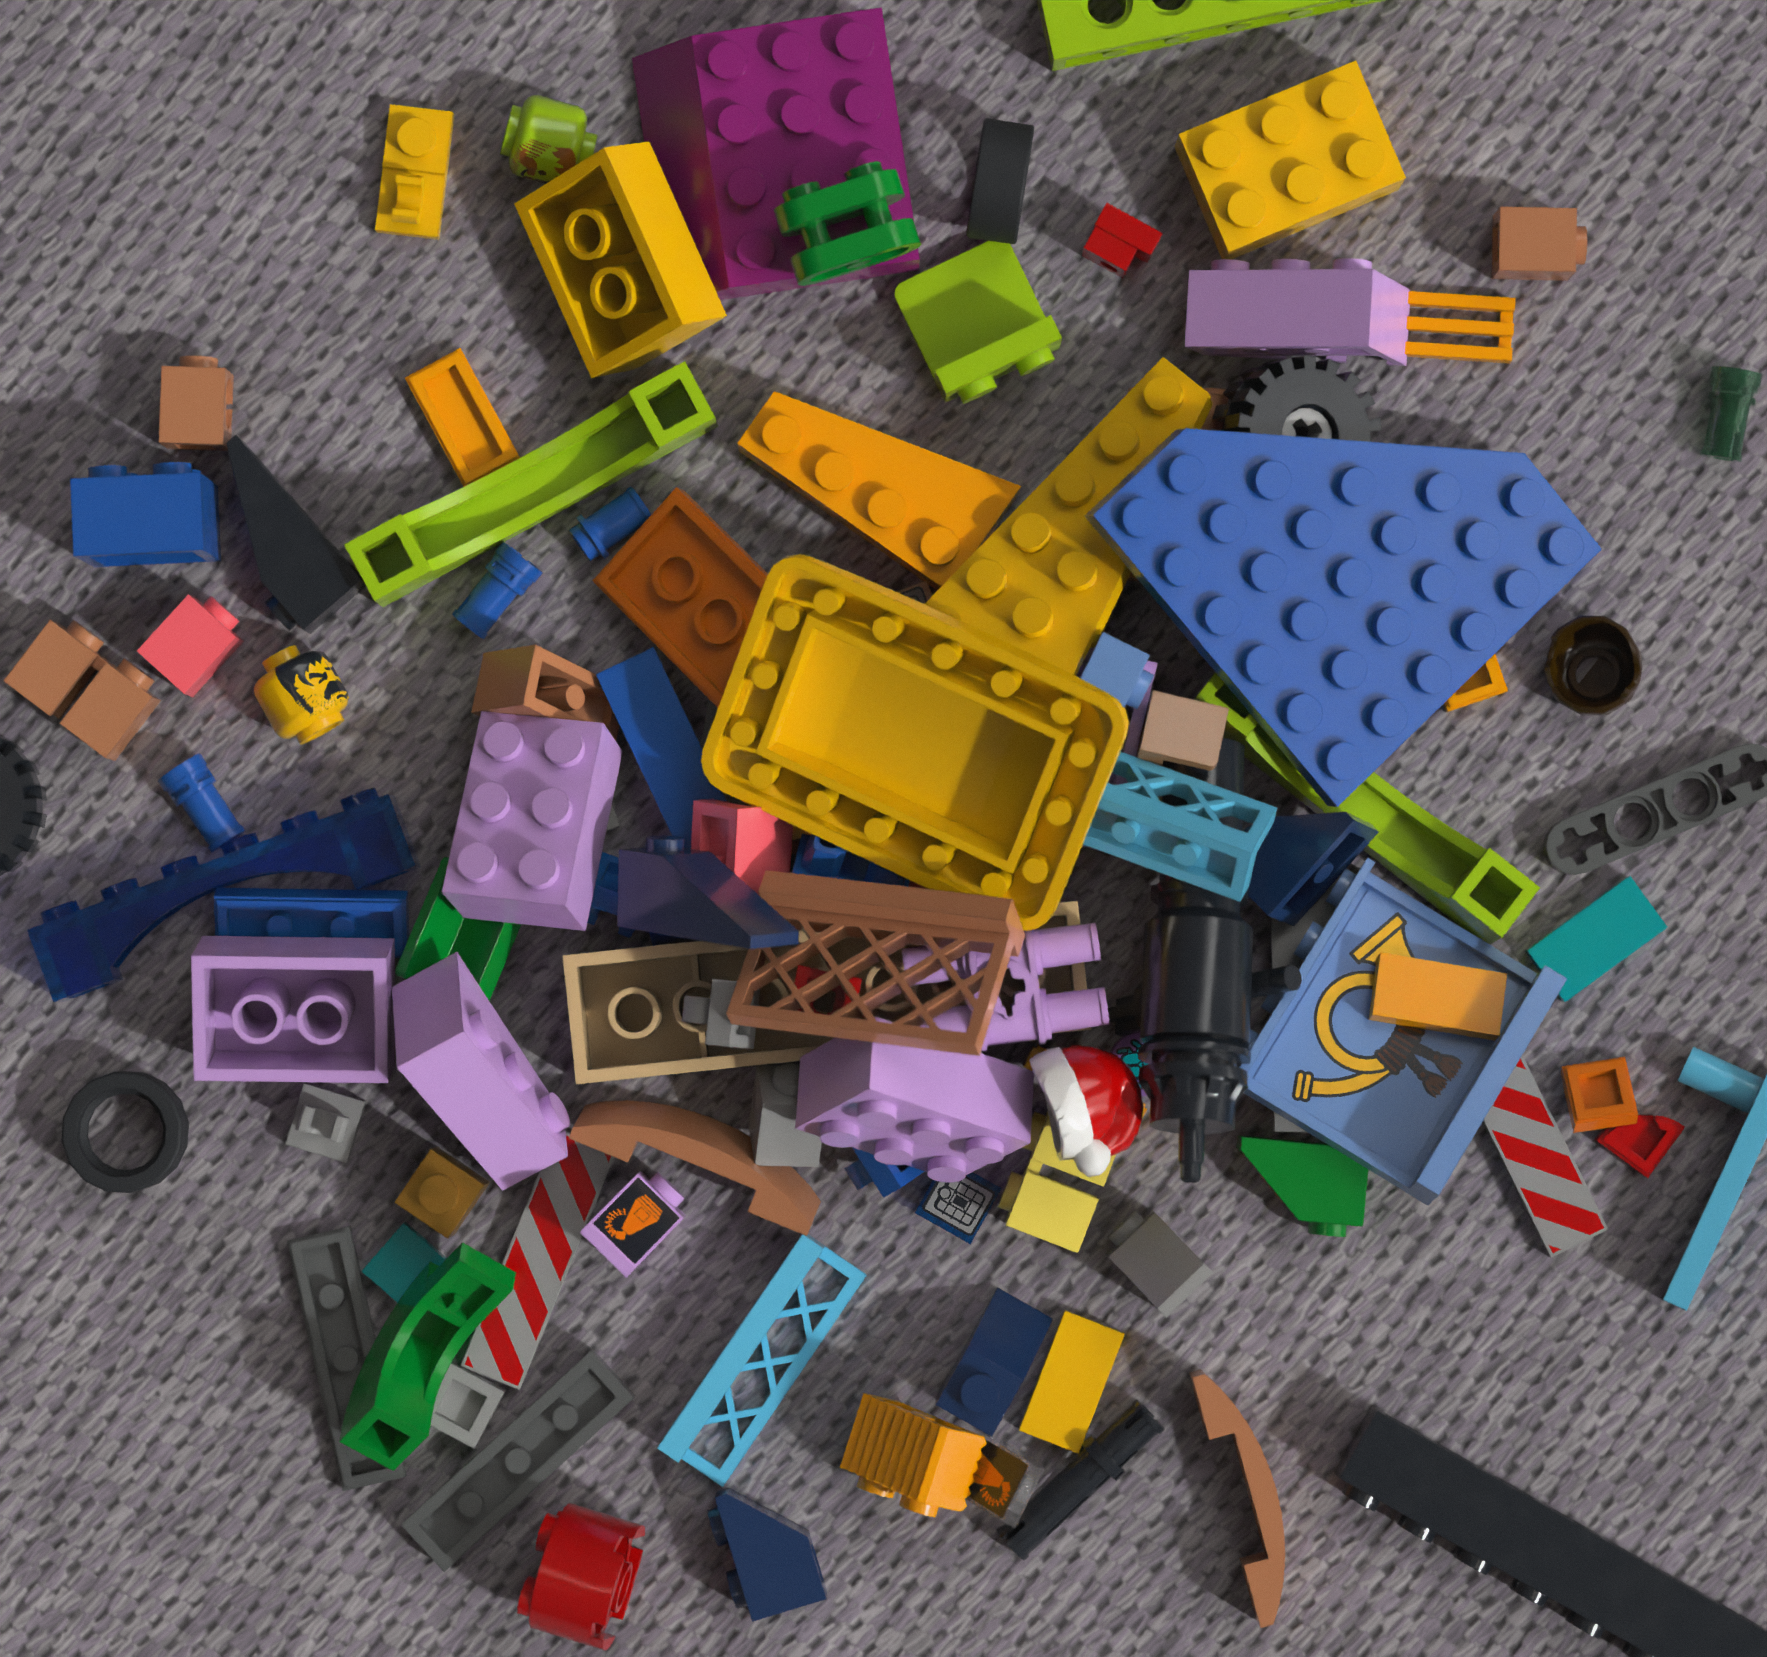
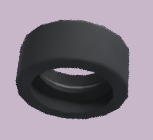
(1000, 181)
(76, 1128)

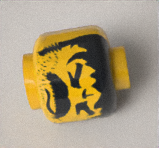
(301, 694)

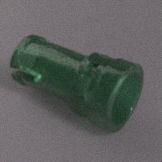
(1729, 411)

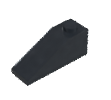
(291, 552)

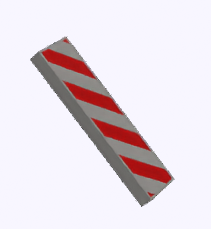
(1541, 1165)
(541, 1258)

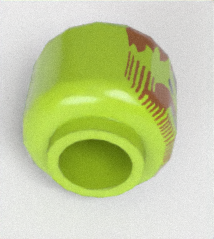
(546, 138)

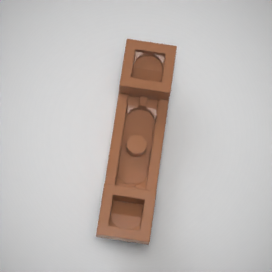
(705, 1142)
(1265, 1569)

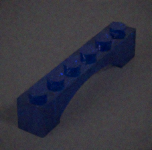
(88, 945)

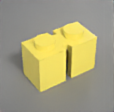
(1045, 1205)

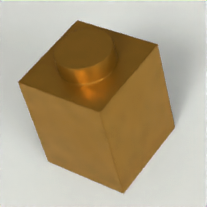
(442, 1192)

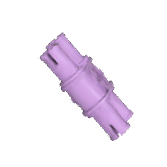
(1033, 1011)

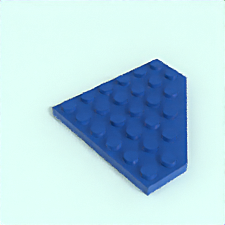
(1341, 577)

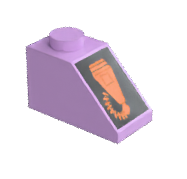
(635, 1221)

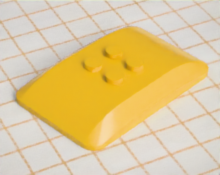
(913, 738)

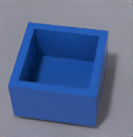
(145, 517)

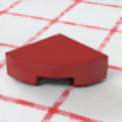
(1641, 1143)

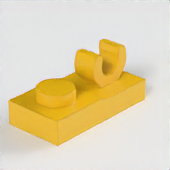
(414, 172)

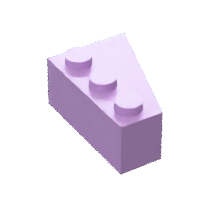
(476, 1073)

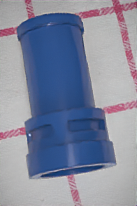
(505, 579)
(193, 788)

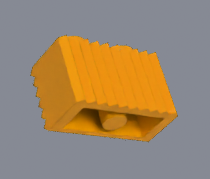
(911, 1454)

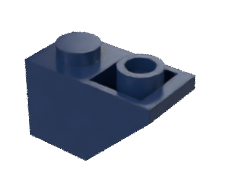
(771, 1556)

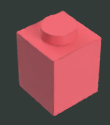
(192, 643)

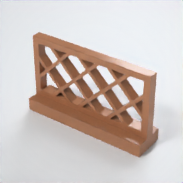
(897, 918)

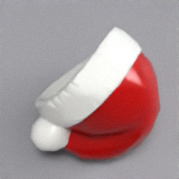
(1090, 1104)

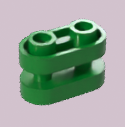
(866, 193)

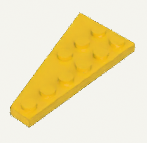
(1046, 570)

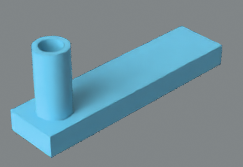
(1745, 1093)

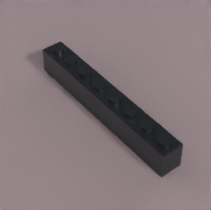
(1537, 1547)

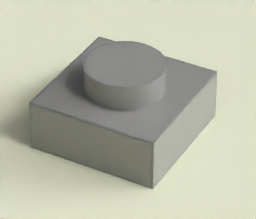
(465, 1404)

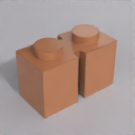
(59, 668)

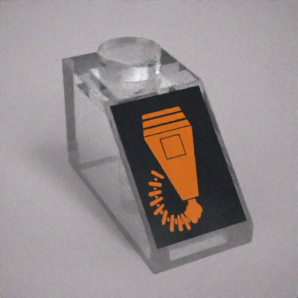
(1004, 1478)

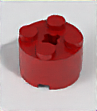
(582, 1575)

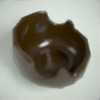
(1612, 677)

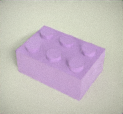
(532, 820)
(293, 1009)
(915, 1105)

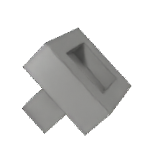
(713, 1013)
(326, 1122)

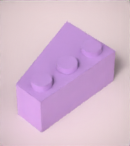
(1297, 311)

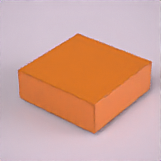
(1599, 1094)

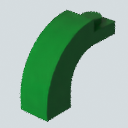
(411, 1354)

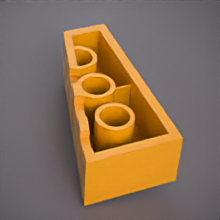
(886, 490)

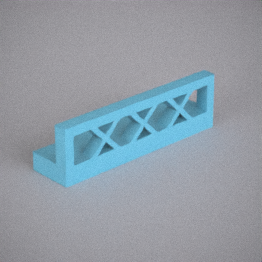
(1183, 839)
(741, 1347)

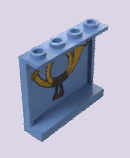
(1377, 1089)

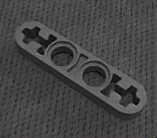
(1658, 803)

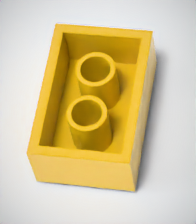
(1289, 161)
(620, 259)

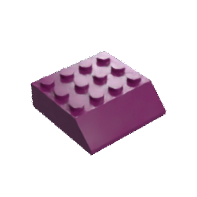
(762, 113)

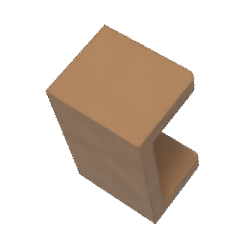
(1182, 731)

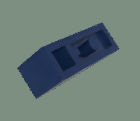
(694, 898)

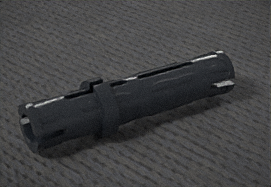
(1082, 1478)

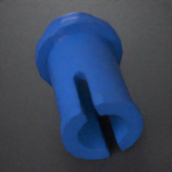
(610, 524)

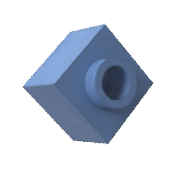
(1118, 670)

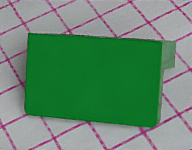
(443, 931)

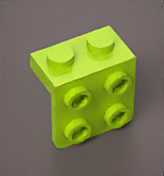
(977, 321)

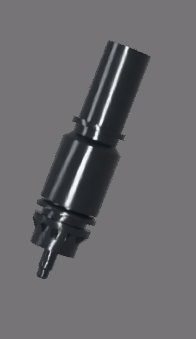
(1194, 996)

